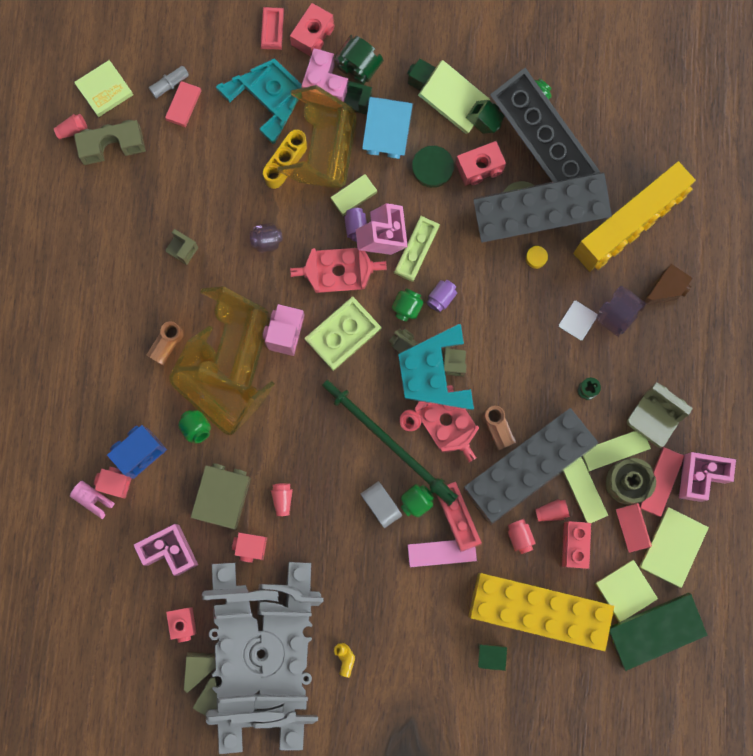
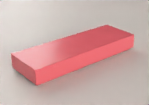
(665, 473)
(460, 521)

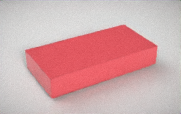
(272, 28)
(183, 104)
(633, 527)

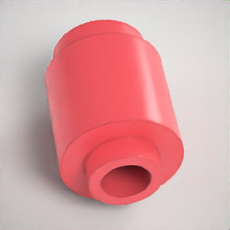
(521, 536)

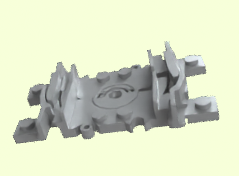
(277, 674)

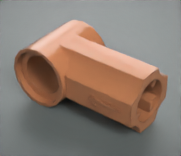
(163, 345)
(499, 430)

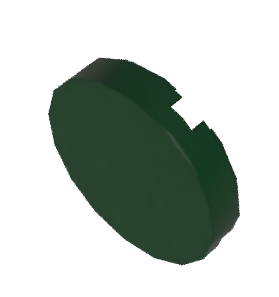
(432, 166)

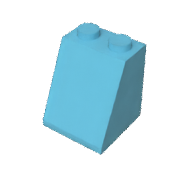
(387, 127)

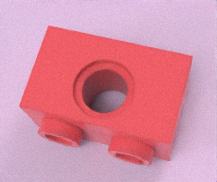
(316, 19)
(487, 154)
(576, 545)

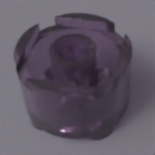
(621, 311)

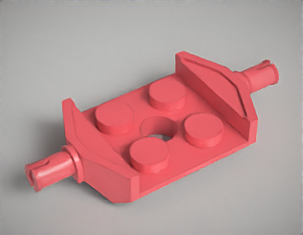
(322, 262)
(450, 437)

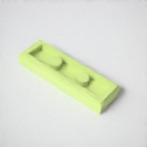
(416, 248)
(615, 450)
(584, 492)

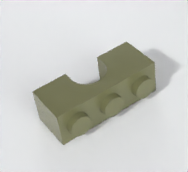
(93, 142)

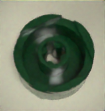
(358, 59)

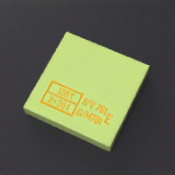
(103, 88)

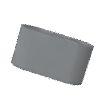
(381, 504)

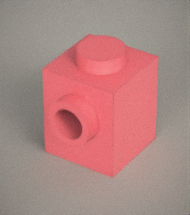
(112, 482)
(249, 547)
(181, 624)

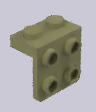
(658, 414)

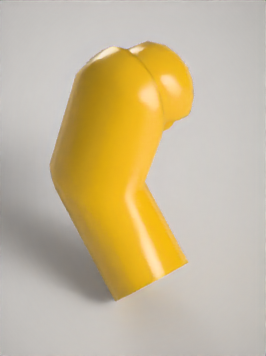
(347, 658)

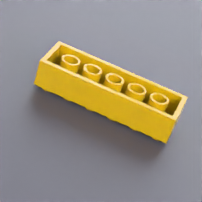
(635, 217)
(541, 611)

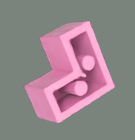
(320, 74)
(385, 232)
(284, 329)
(698, 473)
(168, 544)

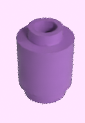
(354, 219)
(441, 295)

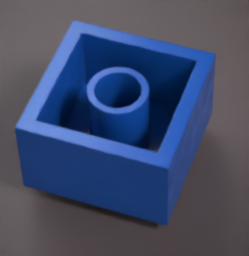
(136, 451)

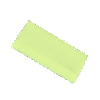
(354, 194)

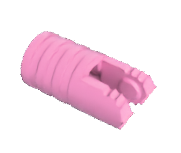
(88, 497)

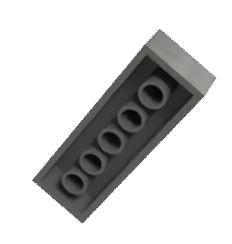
(542, 128)
(542, 207)
(530, 466)

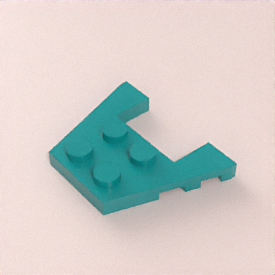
(272, 88)
(425, 374)

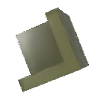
(182, 247)
(454, 362)

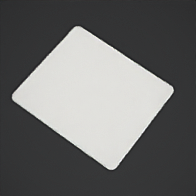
(578, 320)

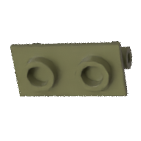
(403, 341)

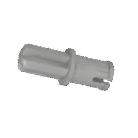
(168, 82)

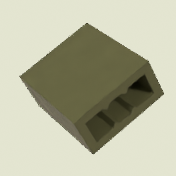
(221, 496)

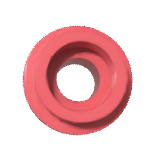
(406, 424)

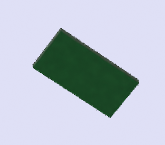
(657, 631)

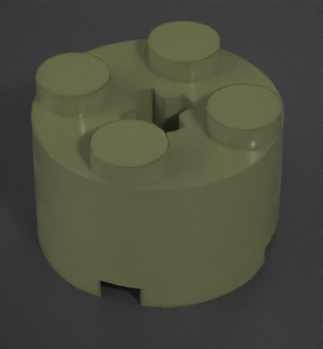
(641, 475)

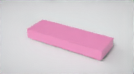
(438, 553)

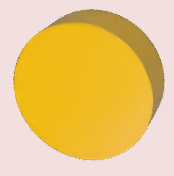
(536, 257)

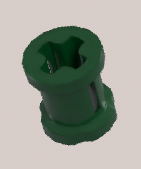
(587, 395)

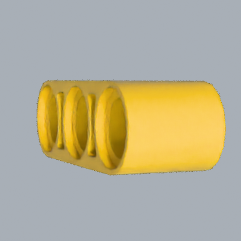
(287, 149)

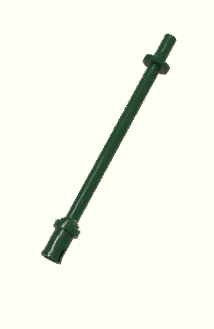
(436, 485)

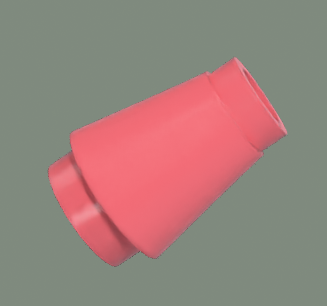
(70, 126)
(281, 498)
(553, 511)

